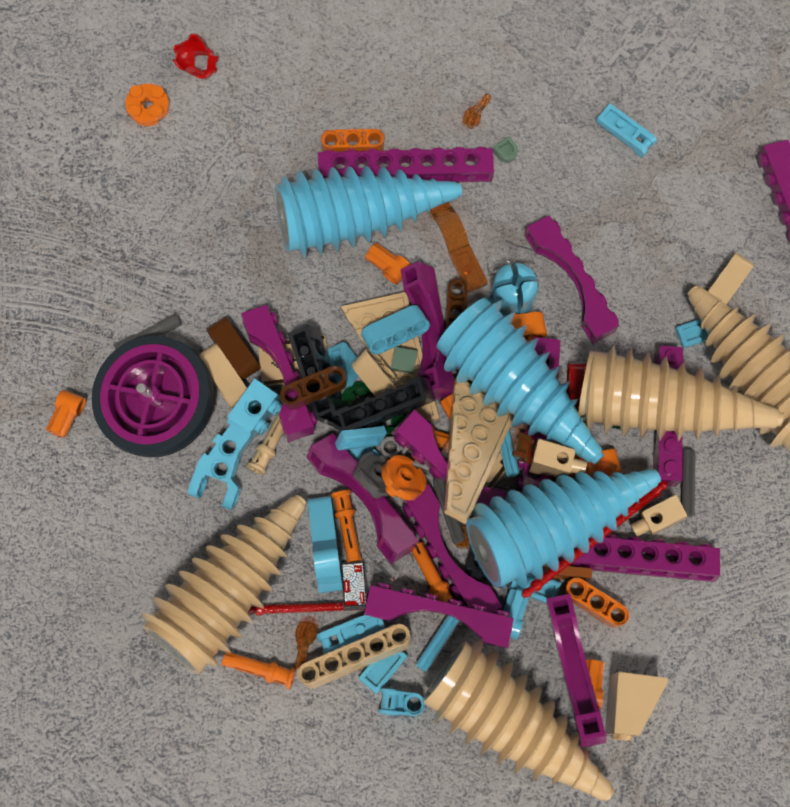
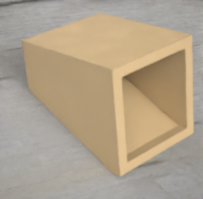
(631, 703)

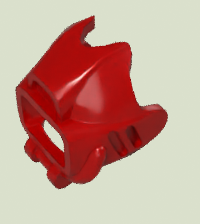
(186, 57)

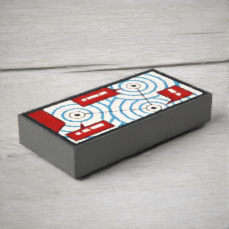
(354, 585)

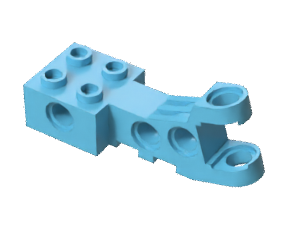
(242, 429)

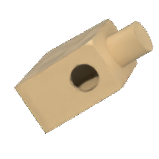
(547, 456)
(668, 511)

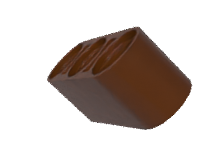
(455, 302)
(233, 348)
(306, 397)

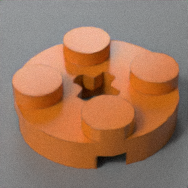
(147, 92)
(403, 478)

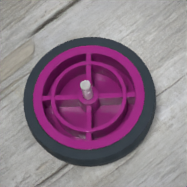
(153, 396)

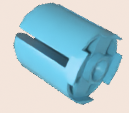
(515, 288)

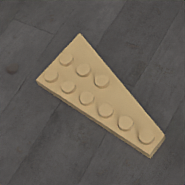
(373, 310)
(473, 448)

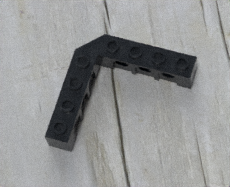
(312, 358)

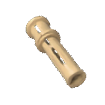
(266, 451)

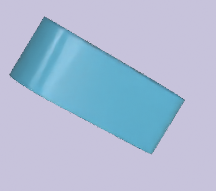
(395, 329)

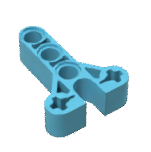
(324, 544)

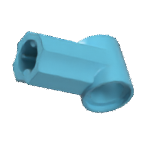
(516, 606)

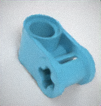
(399, 703)

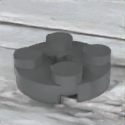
(366, 474)

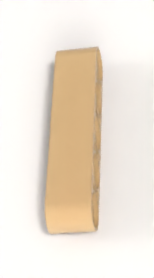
(342, 656)

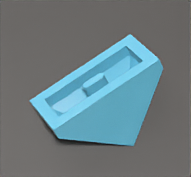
(343, 357)

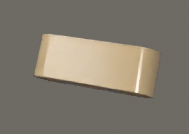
(731, 278)
(375, 373)
(223, 375)

